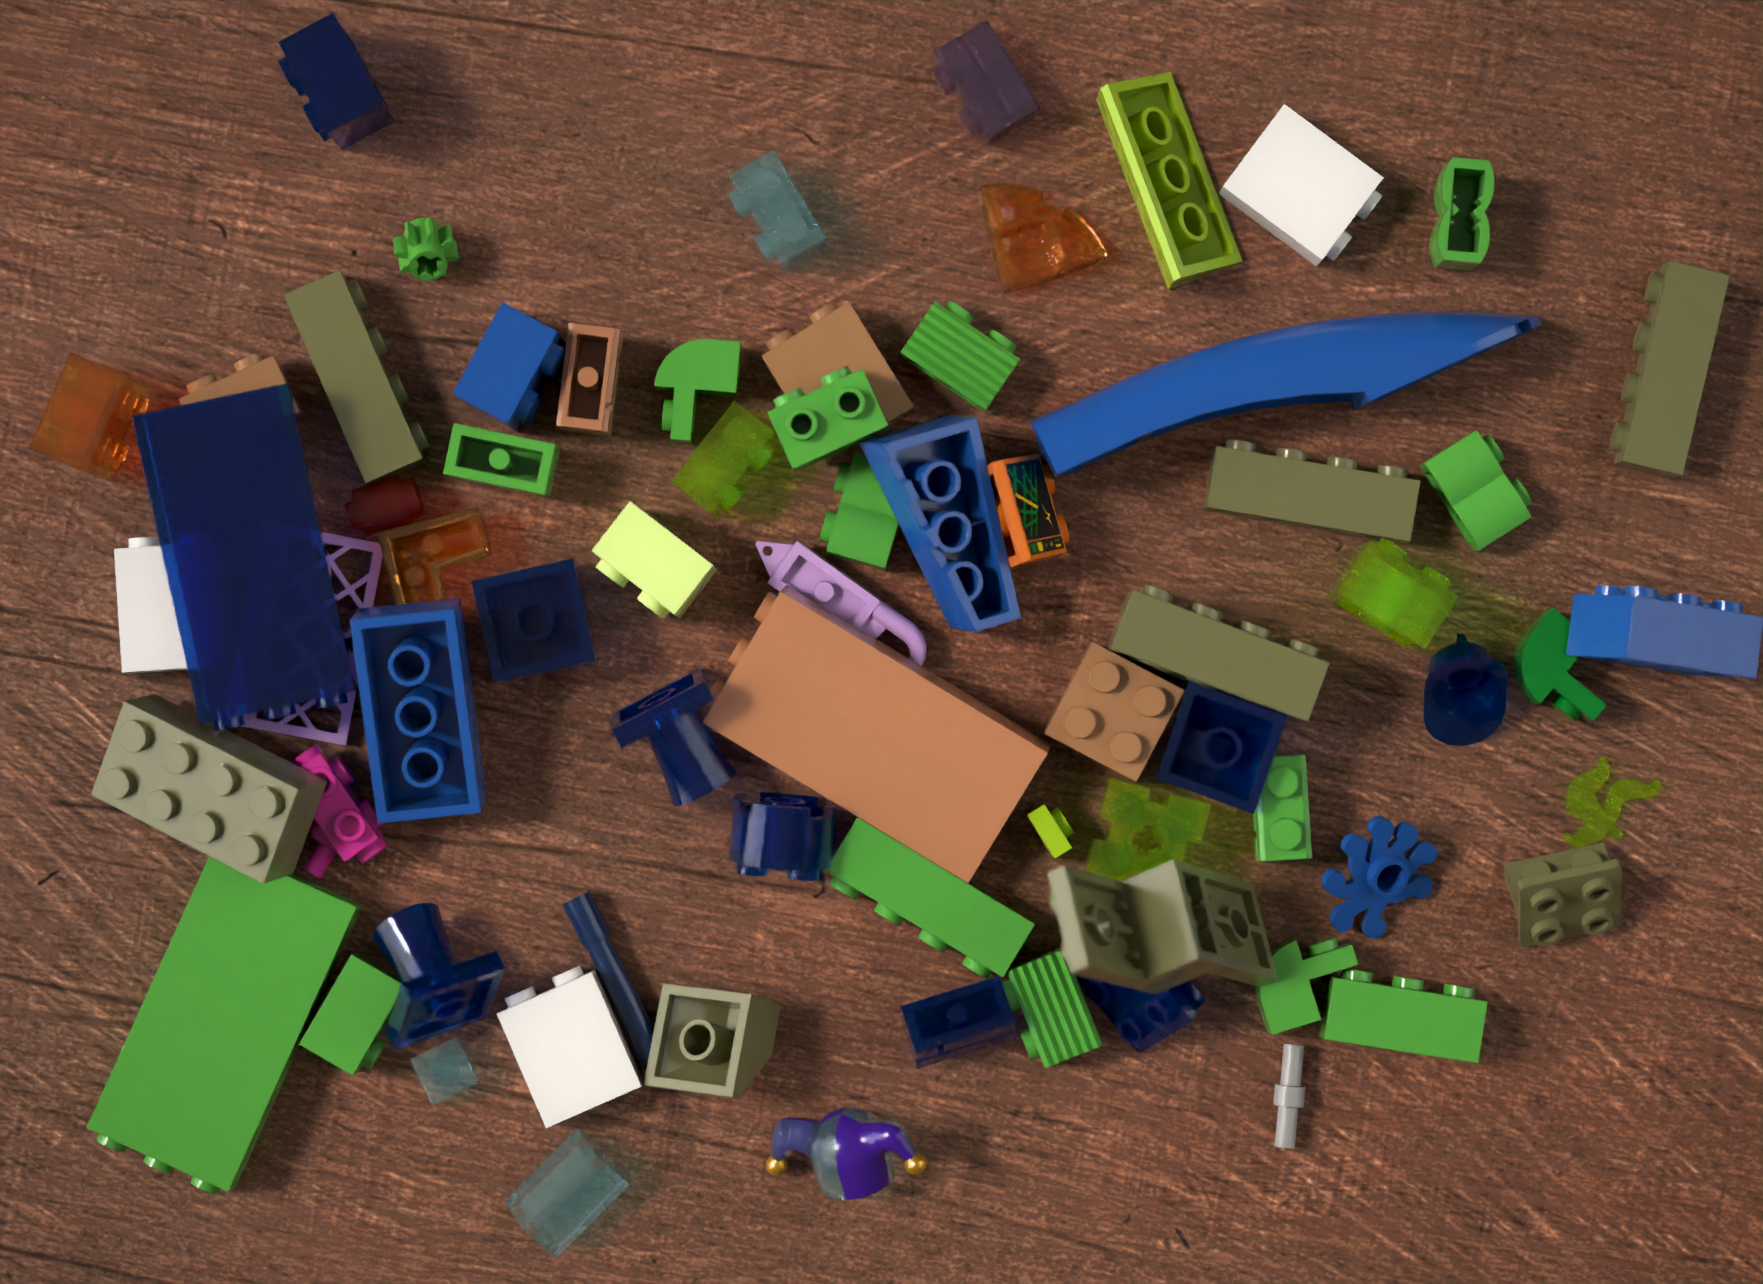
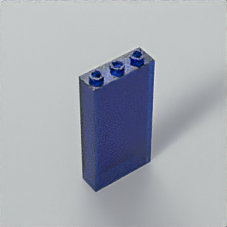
(245, 556)

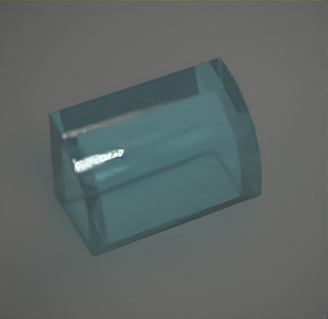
(566, 1194)

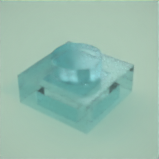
(445, 1070)

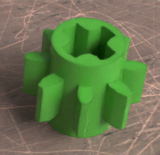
(425, 249)

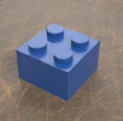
(511, 368)

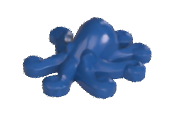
(1378, 874)

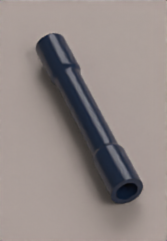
(596, 939)

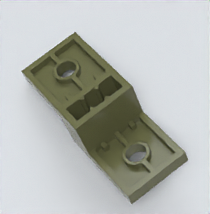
(1161, 927)

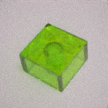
(1392, 594)

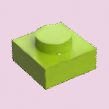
(1051, 829)

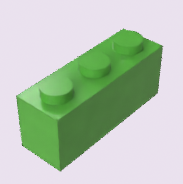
(1403, 1016)

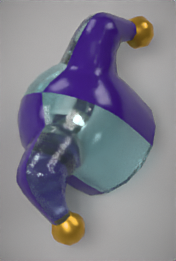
(847, 1151)

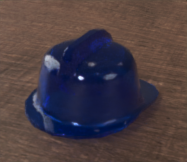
(1464, 693)

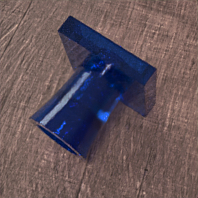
(677, 736)
(435, 988)

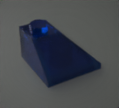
(1222, 746)

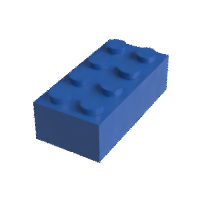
(418, 710)

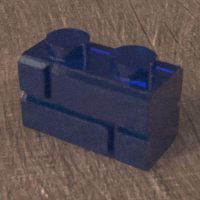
(958, 1022)

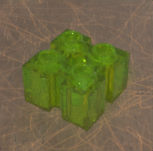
(1128, 813)

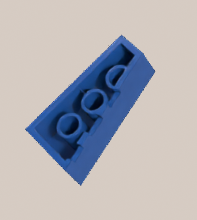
(949, 516)

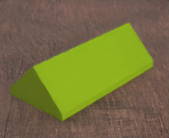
(1168, 178)

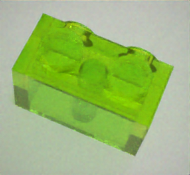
(725, 459)

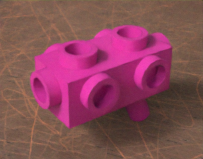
(342, 820)

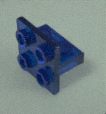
(1144, 1016)

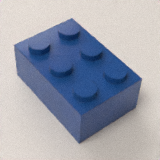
(1665, 632)

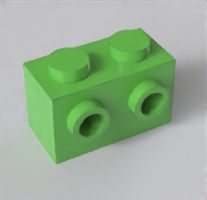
(827, 418)

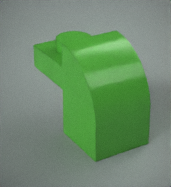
(695, 369)
(1290, 999)

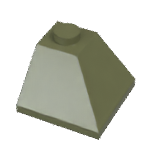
(710, 1040)

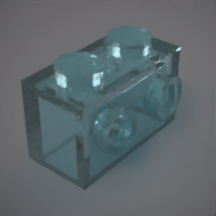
(777, 210)

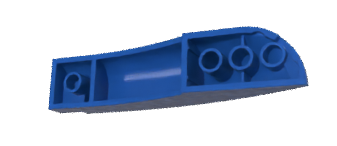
(1292, 365)

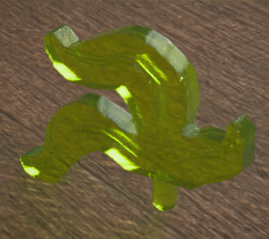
(1582, 803)

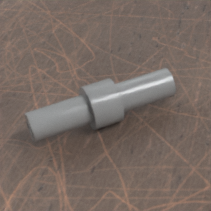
(1289, 1095)

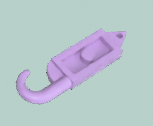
(838, 592)

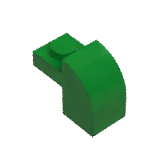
(1542, 669)

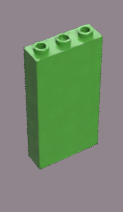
(223, 1023)

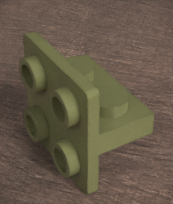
(1565, 894)

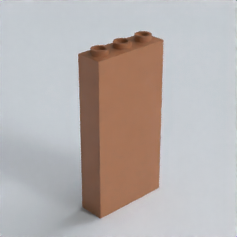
(874, 732)

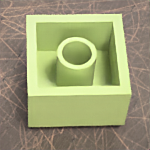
(654, 560)

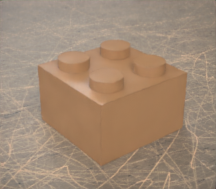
(1113, 712)

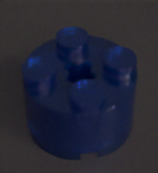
(782, 834)

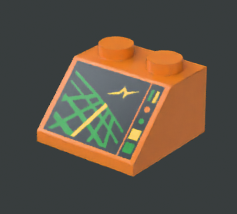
(1027, 511)

